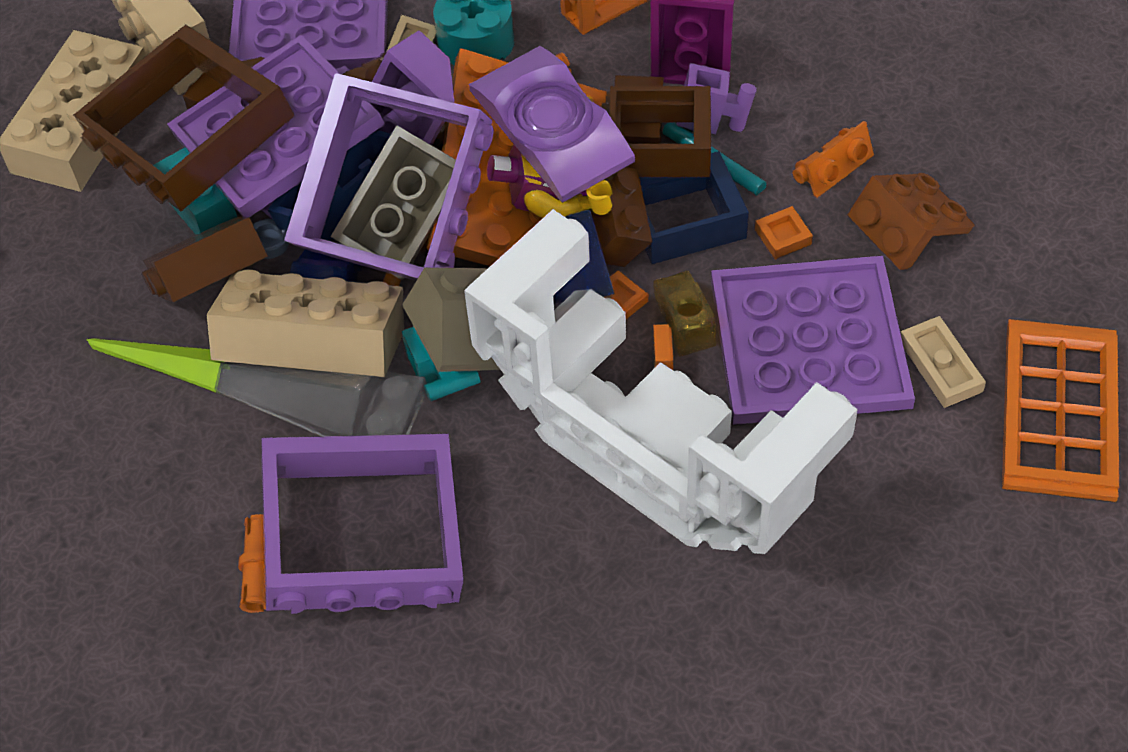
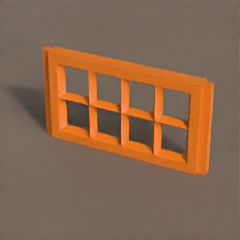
(1059, 481)

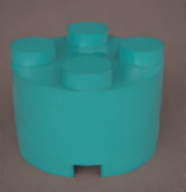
(474, 26)

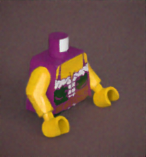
(532, 193)

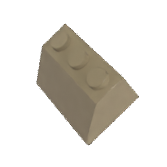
(398, 199)
(441, 318)

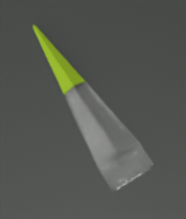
(307, 398)

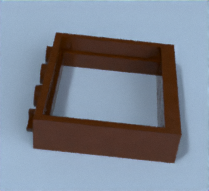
(152, 79)

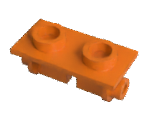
(837, 159)

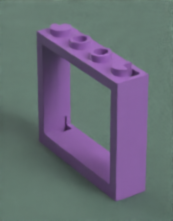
(329, 154)
(359, 457)

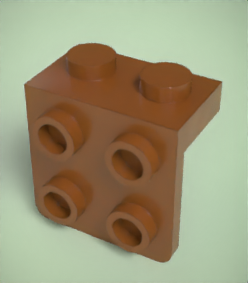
(905, 213)

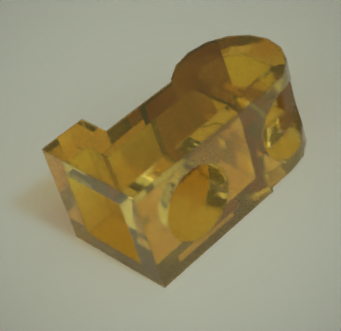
(686, 312)

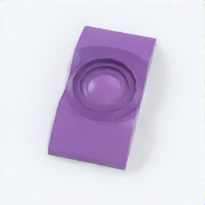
(553, 122)

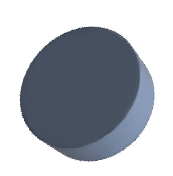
(271, 238)

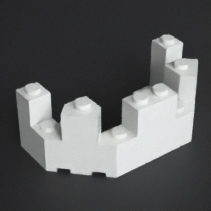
(667, 435)

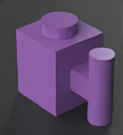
(721, 101)

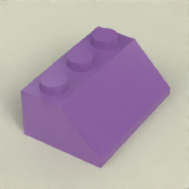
(417, 68)

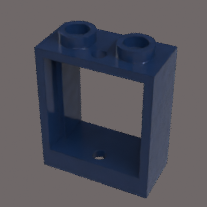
(726, 227)

